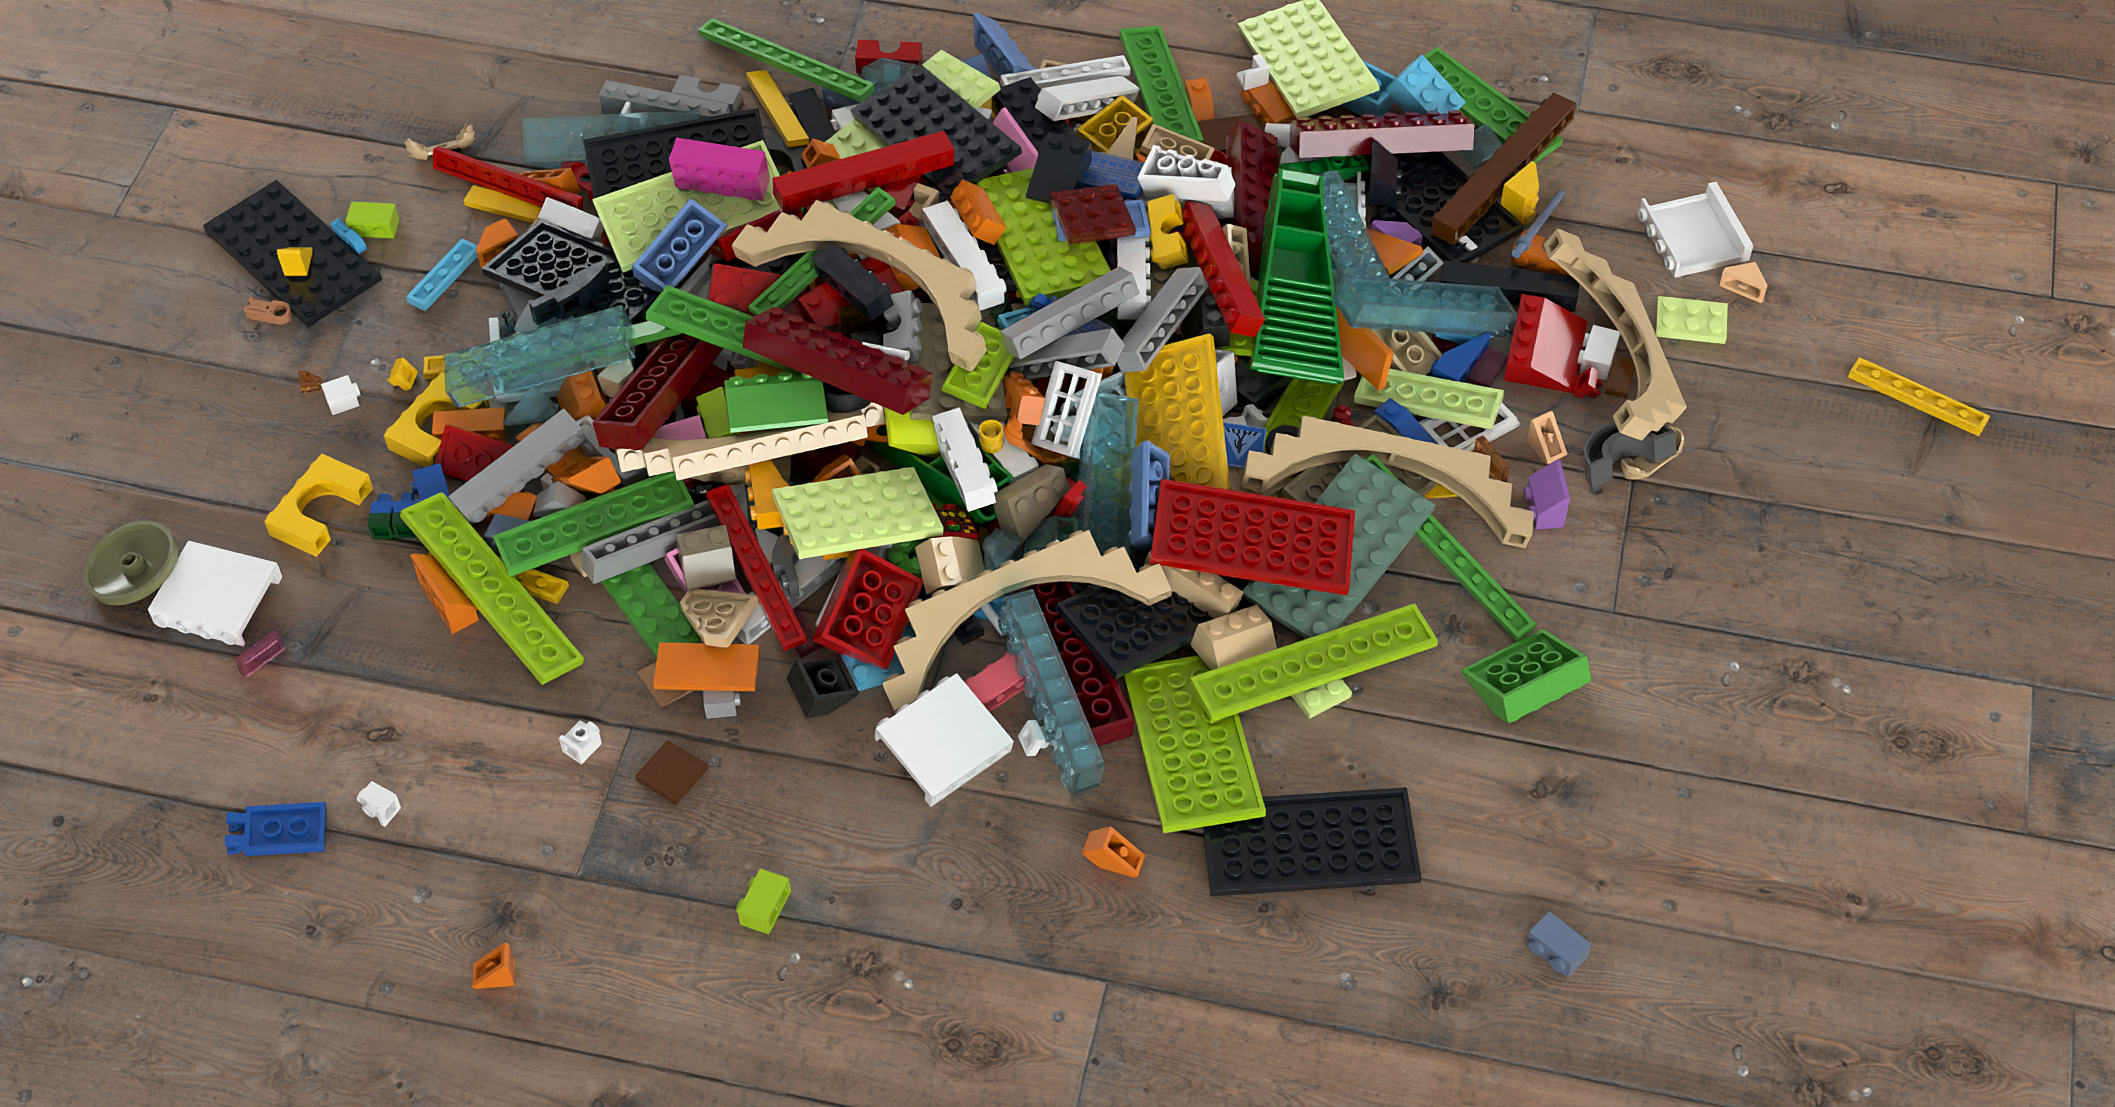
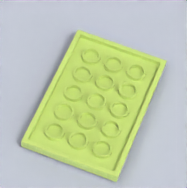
(856, 512)

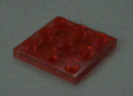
(1092, 214)

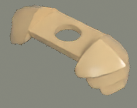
(462, 141)
(1640, 468)

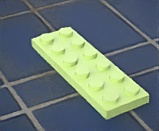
(1435, 398)

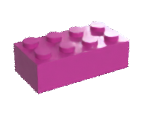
(719, 169)

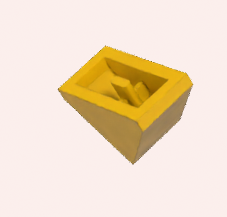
(295, 260)

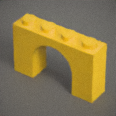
(406, 434)
(322, 478)

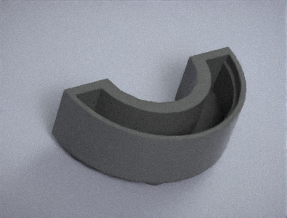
(1609, 445)

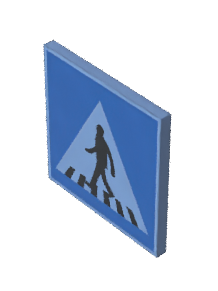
(1240, 440)

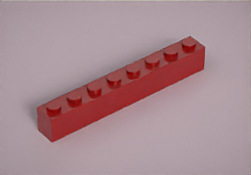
(863, 171)
(1221, 269)

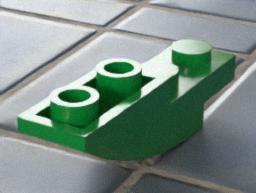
(1346, 165)

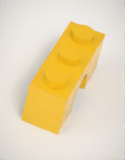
(1164, 215)

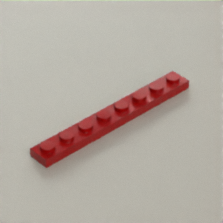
(500, 179)
(756, 568)

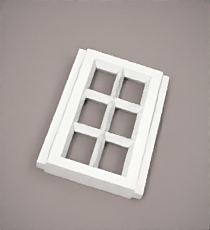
(1083, 413)
(1498, 430)

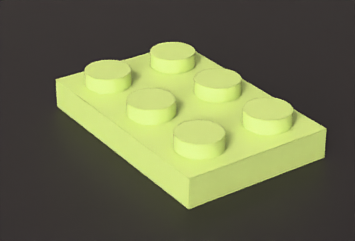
(1691, 320)
(1322, 697)

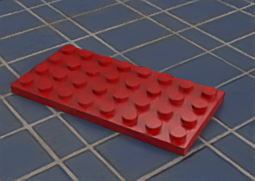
(1253, 537)

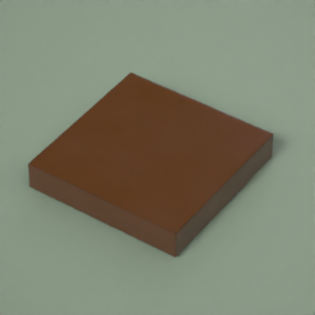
(671, 772)

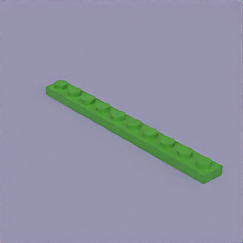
(787, 60)
(1470, 573)

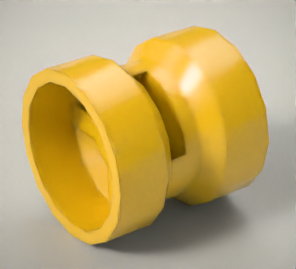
(991, 436)

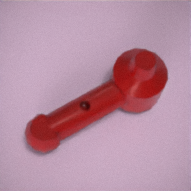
(1342, 415)

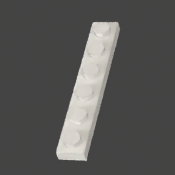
(1072, 72)

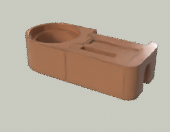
(265, 311)

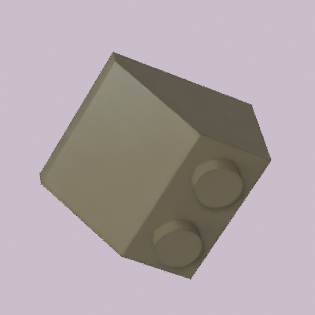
(706, 557)

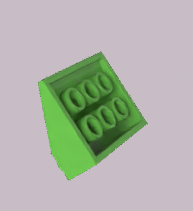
(774, 401)
(1528, 675)

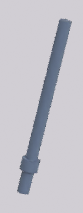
(1525, 241)

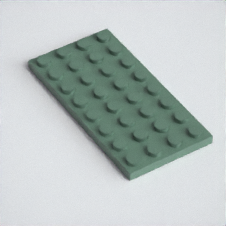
(1384, 524)

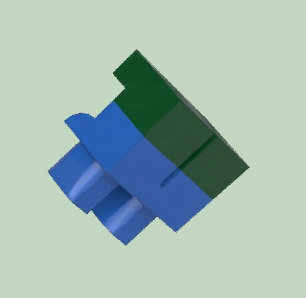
(385, 517)

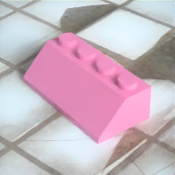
(1029, 155)

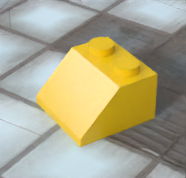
(1521, 194)

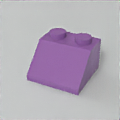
(1548, 496)

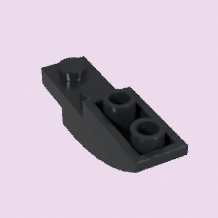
(576, 294)

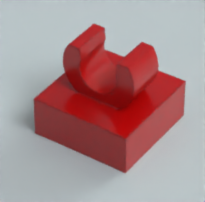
(1588, 384)

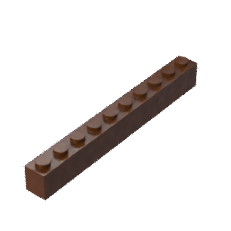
(1487, 184)

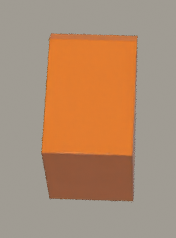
(495, 969)

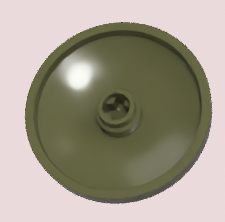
(130, 563)

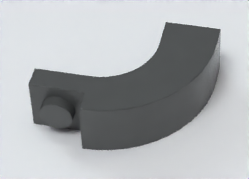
(784, 156)
(783, 562)

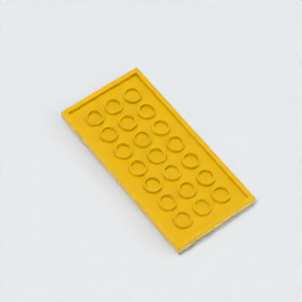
(1183, 410)

